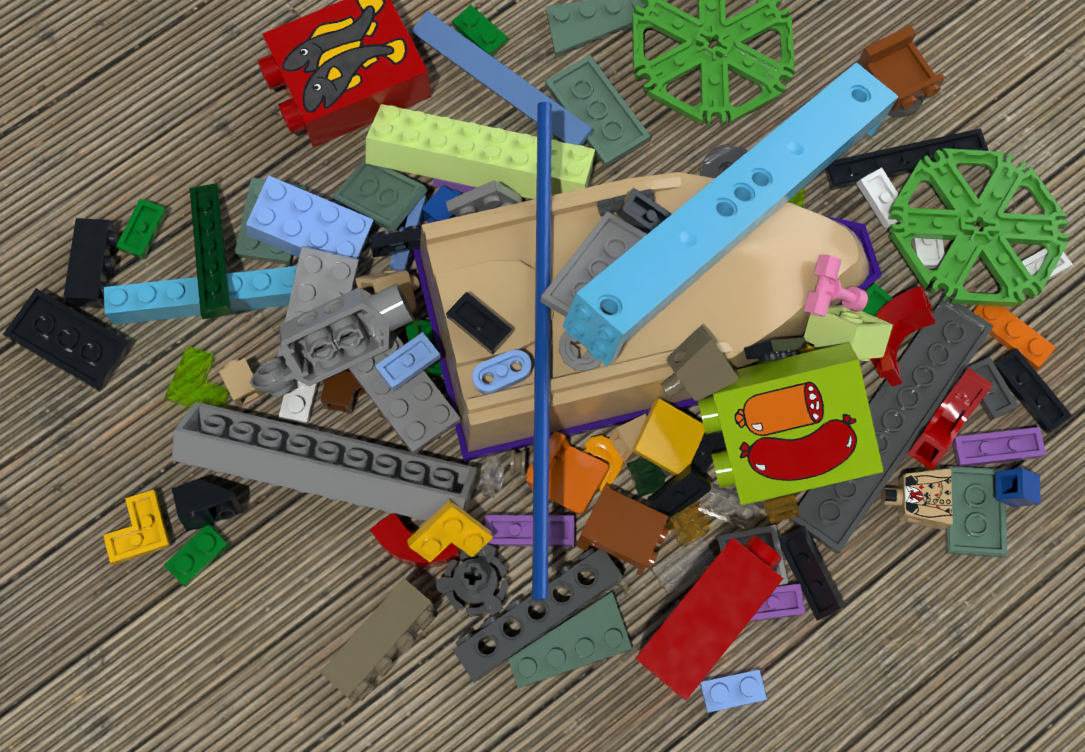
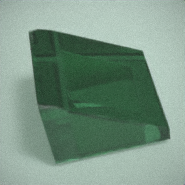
(645, 476)

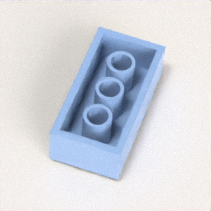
(295, 218)

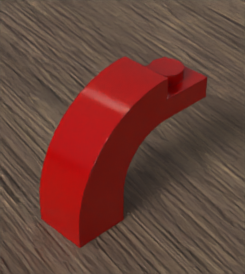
(907, 314)
(949, 418)
(393, 538)

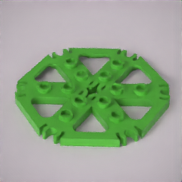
(713, 63)
(968, 242)

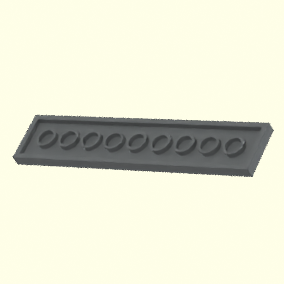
(898, 418)

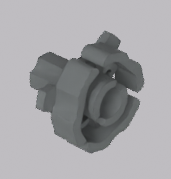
(483, 590)

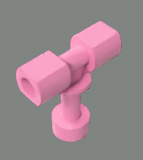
(829, 288)

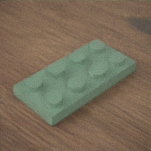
(595, 101)

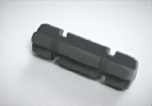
(616, 202)

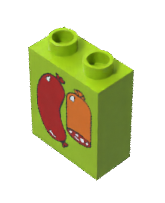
(793, 425)

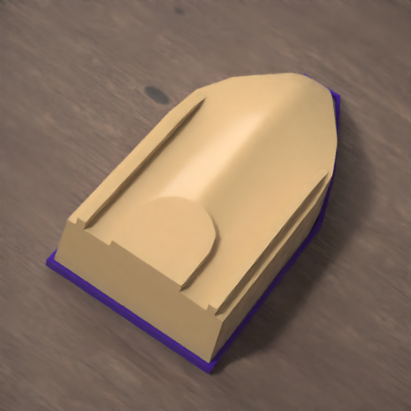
(740, 302)

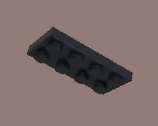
(67, 339)

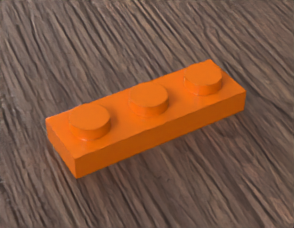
(1015, 334)

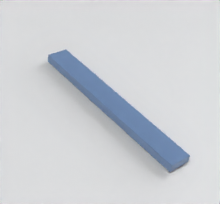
(498, 77)

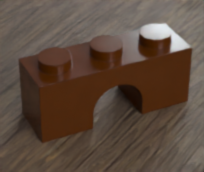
(342, 392)

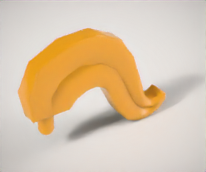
(603, 449)

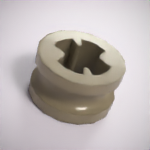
(517, 462)

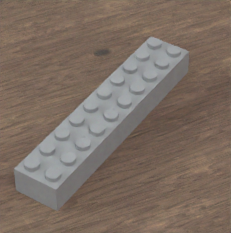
(320, 462)

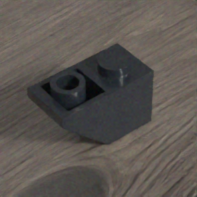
(204, 503)

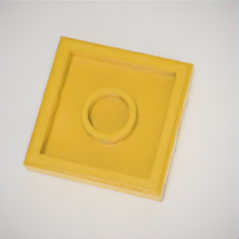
(669, 438)

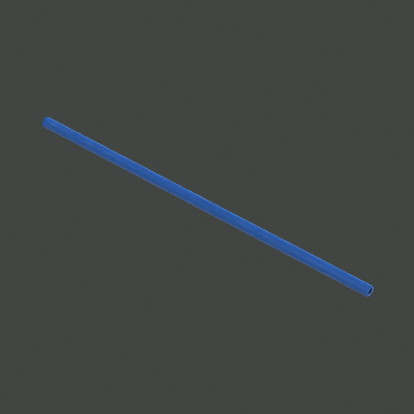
(542, 356)

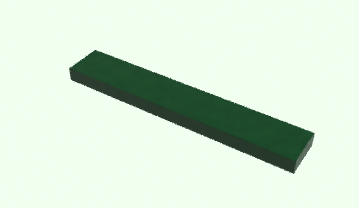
(210, 252)

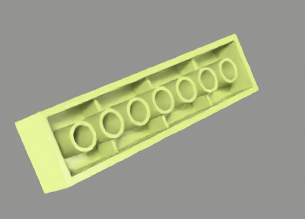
(470, 152)

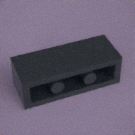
(90, 262)

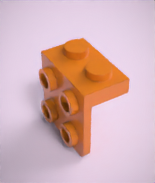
(572, 475)

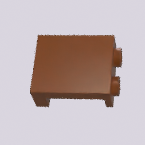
(901, 68)
(624, 529)

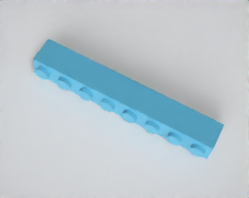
(181, 297)

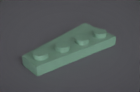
(584, 21)
(580, 641)

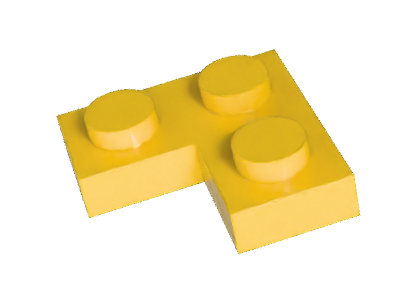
(449, 526)
(146, 533)

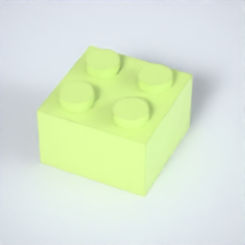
(864, 332)

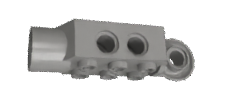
(333, 338)

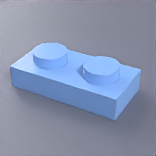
(407, 361)
(733, 691)

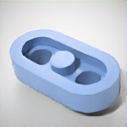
(500, 371)

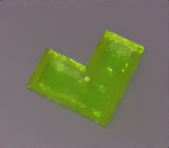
(190, 382)

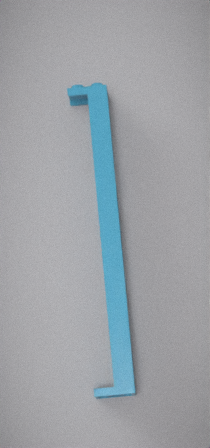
(725, 213)

